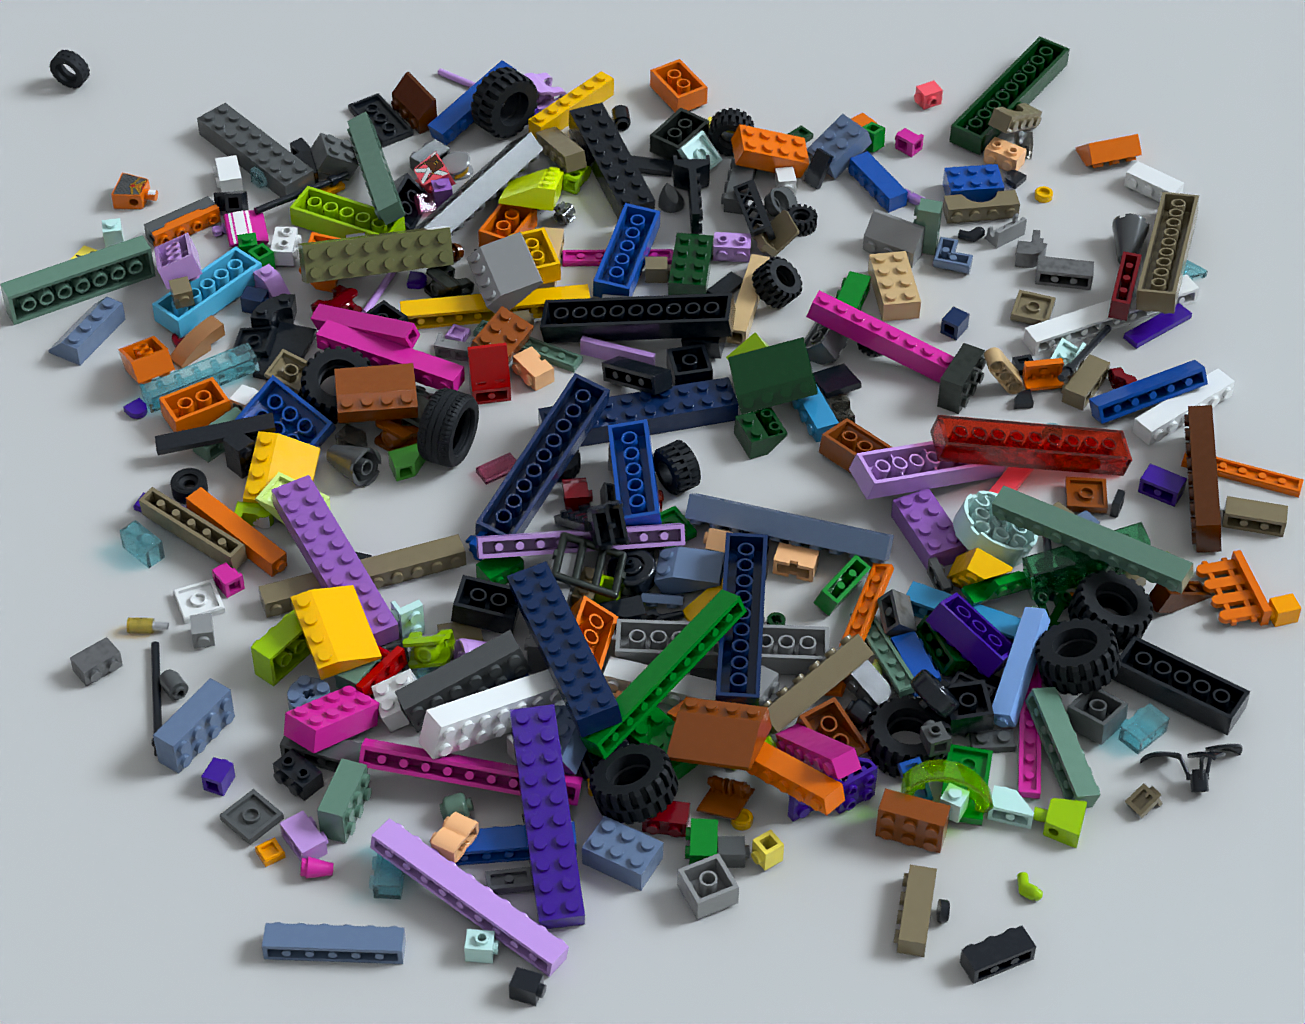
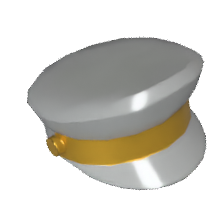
(458, 165)

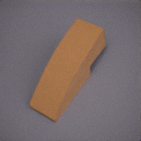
(198, 342)

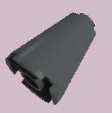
(1129, 234)
(355, 463)

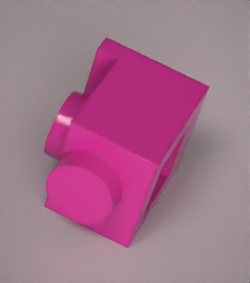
(908, 142)
(228, 579)

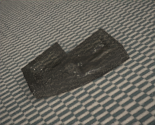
(841, 407)

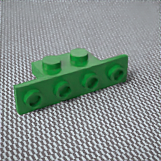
(995, 587)

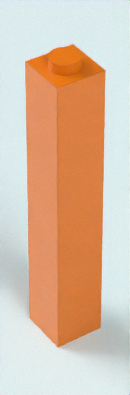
(258, 547)

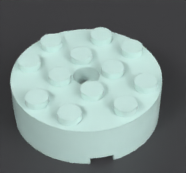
(979, 528)

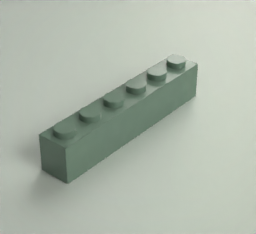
(1062, 745)

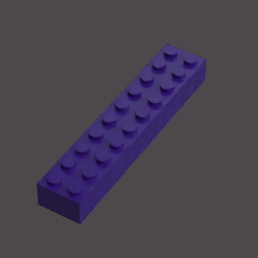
(547, 817)

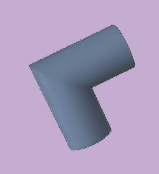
(949, 259)

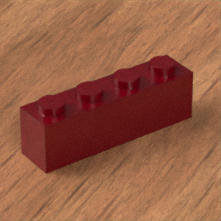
(1124, 286)

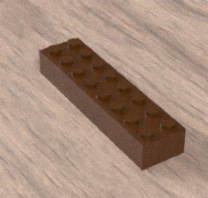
(1203, 479)

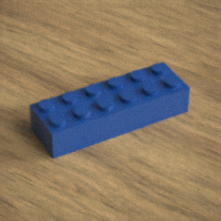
(627, 251)
(634, 472)

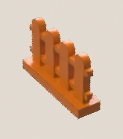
(1246, 590)

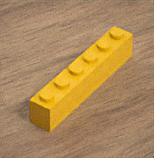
(591, 92)

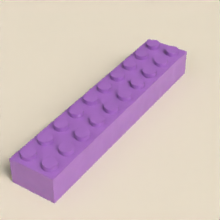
(330, 552)

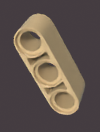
(1003, 370)

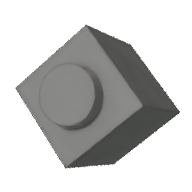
(202, 630)

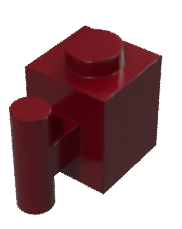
(576, 493)

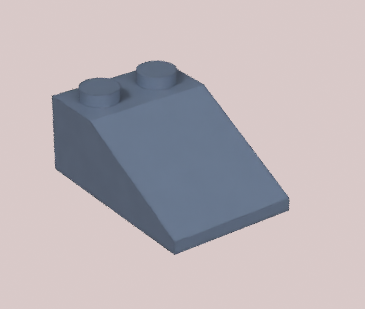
(688, 570)

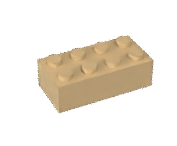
(894, 286)

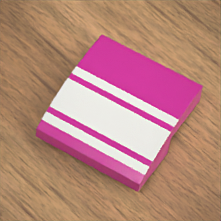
(245, 222)

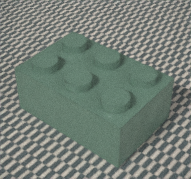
(344, 800)

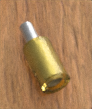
(145, 625)

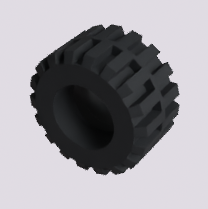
(726, 121)
(777, 282)
(677, 467)

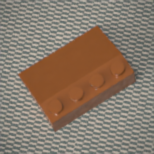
(376, 393)
(719, 733)

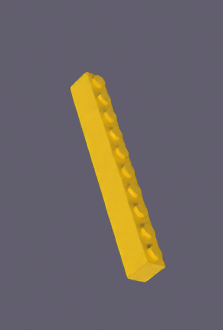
(472, 308)

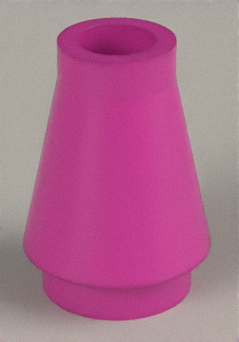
(315, 868)

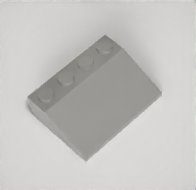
(504, 272)

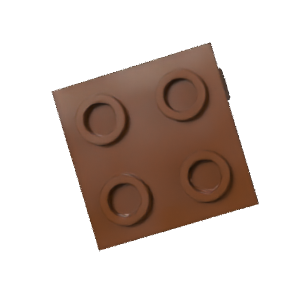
(725, 797)

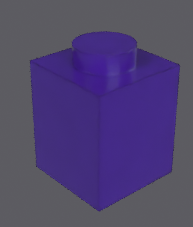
(218, 776)

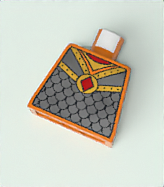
(132, 192)

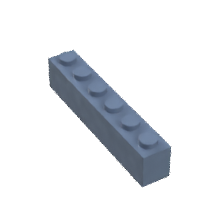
(334, 943)

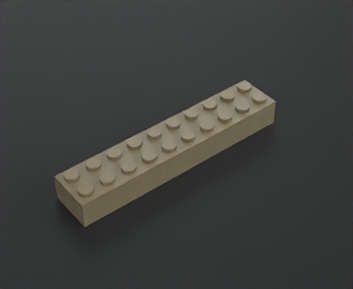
(1167, 253)

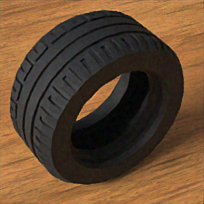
(447, 427)

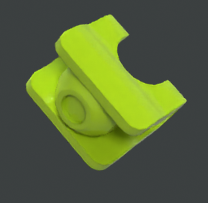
(430, 650)

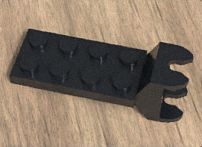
(692, 176)
(603, 522)

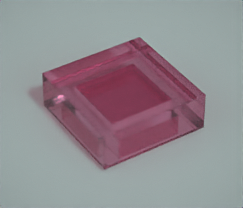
(425, 203)

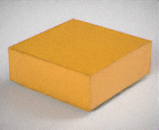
(270, 852)

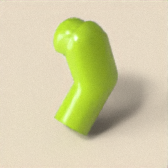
(1027, 889)

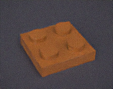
(1086, 494)

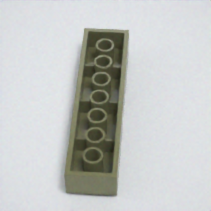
(375, 254)

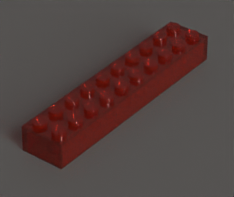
(1030, 445)

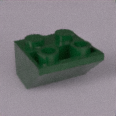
(759, 432)

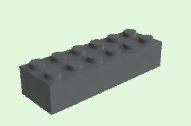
(476, 671)

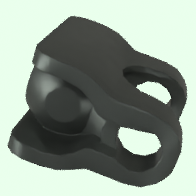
(444, 283)

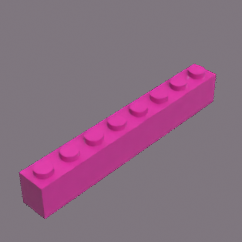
(879, 336)
(427, 368)

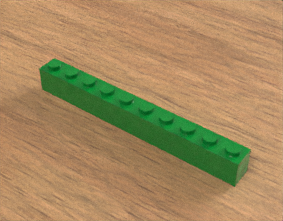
(668, 670)

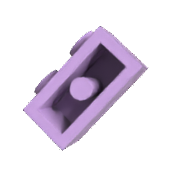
(731, 247)

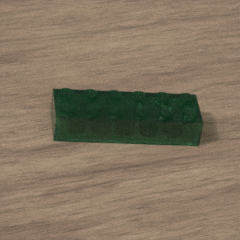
(1064, 568)

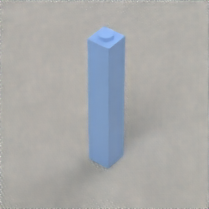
(1019, 667)

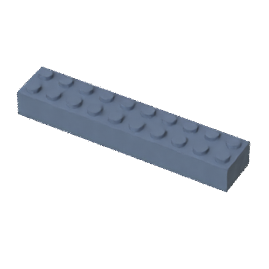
(789, 526)

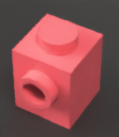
(928, 95)

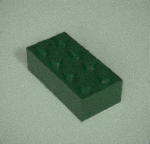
(690, 264)

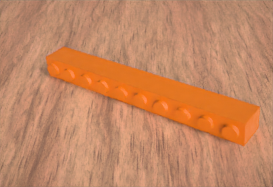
(792, 776)

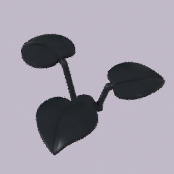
(1199, 777)

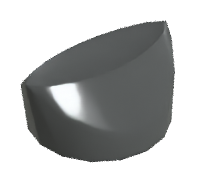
(670, 199)

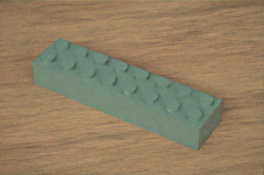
(78, 280)

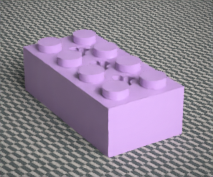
(178, 259)

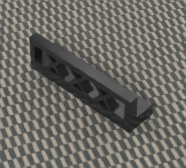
(761, 212)

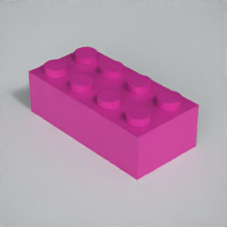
(331, 719)

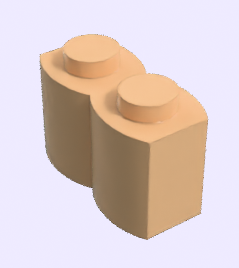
(455, 836)

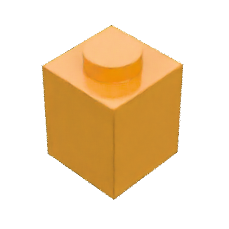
(1284, 610)

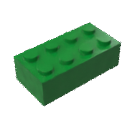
(657, 730)

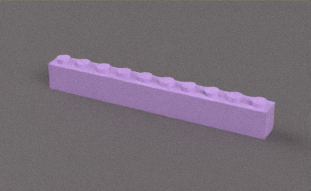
(546, 542)
(469, 897)

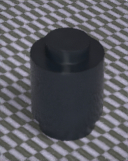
(621, 117)

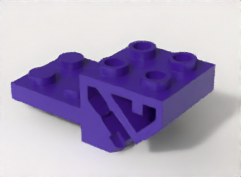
(857, 788)

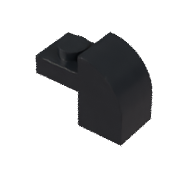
(231, 201)

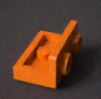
(1042, 374)

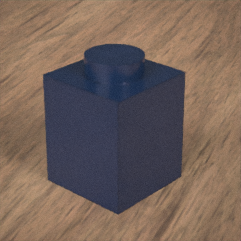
(252, 298)
(954, 323)

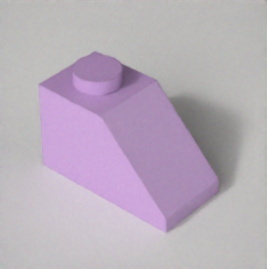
(271, 280)

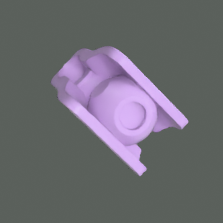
(545, 91)

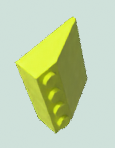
(535, 190)

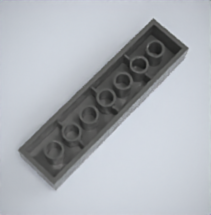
(238, 136)

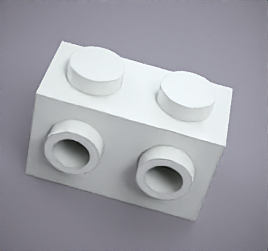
(285, 245)

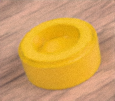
(1043, 194)
(743, 821)

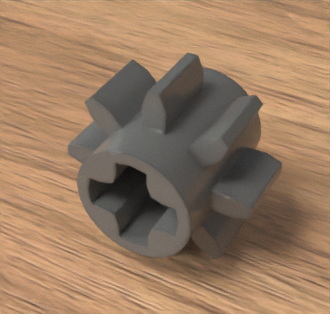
(564, 213)

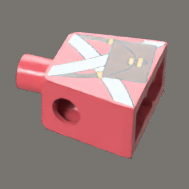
(431, 169)

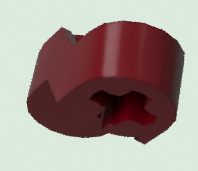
(1119, 378)

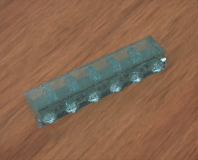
(223, 367)

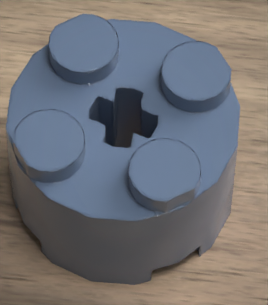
(306, 690)

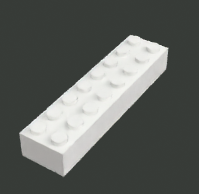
(484, 714)

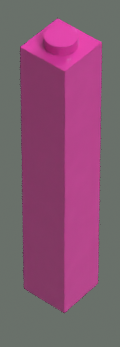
(387, 328)

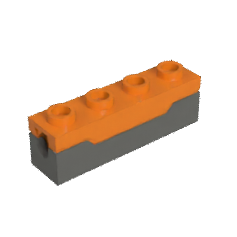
(184, 220)

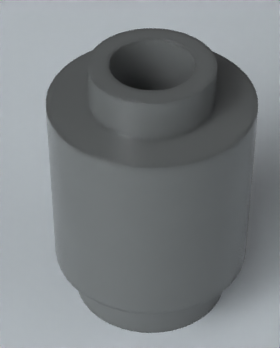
(173, 684)

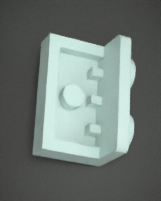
(1066, 351)
(409, 618)

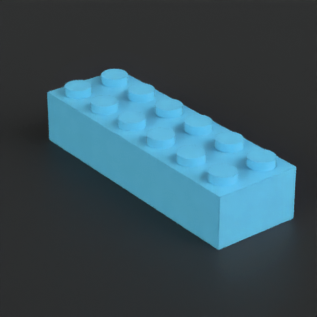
(212, 291)

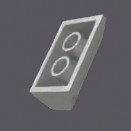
(892, 234)

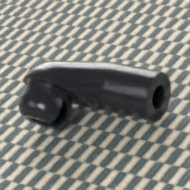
(973, 235)

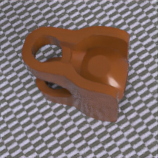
(395, 435)

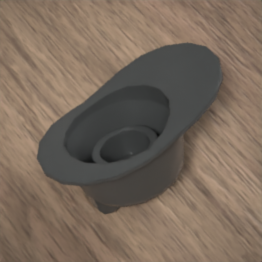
(779, 200)

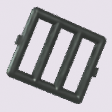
(575, 581)

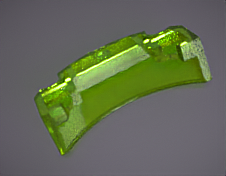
(948, 772)

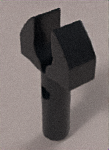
(654, 615)

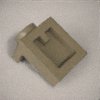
(1144, 800)

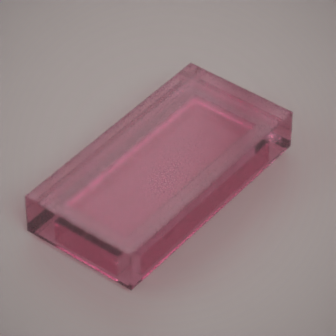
(496, 468)

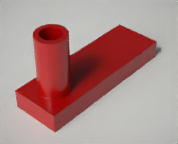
(390, 665)

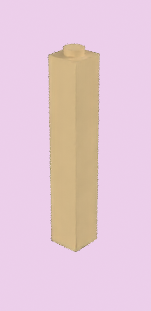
(746, 302)

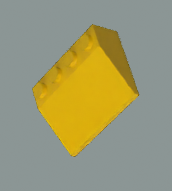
(278, 454)
(335, 629)

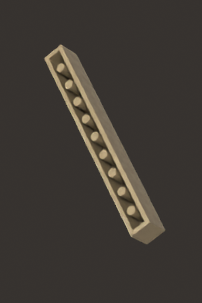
(383, 570)

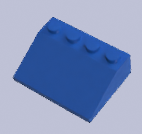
(291, 413)

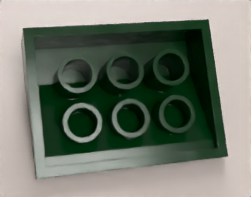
(772, 375)

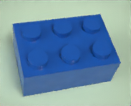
(973, 182)

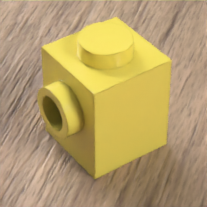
(767, 850)

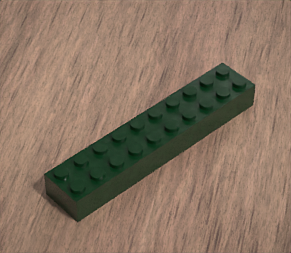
(1017, 85)

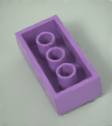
(927, 527)

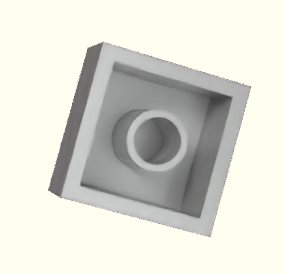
(708, 886)

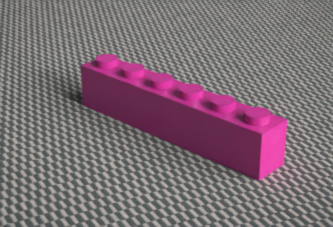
(818, 751)

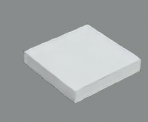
(199, 599)

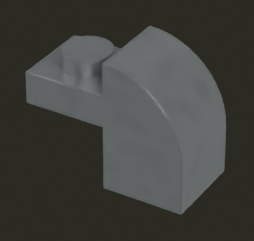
(1028, 252)

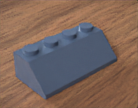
(90, 331)

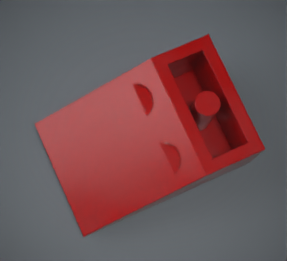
(489, 373)

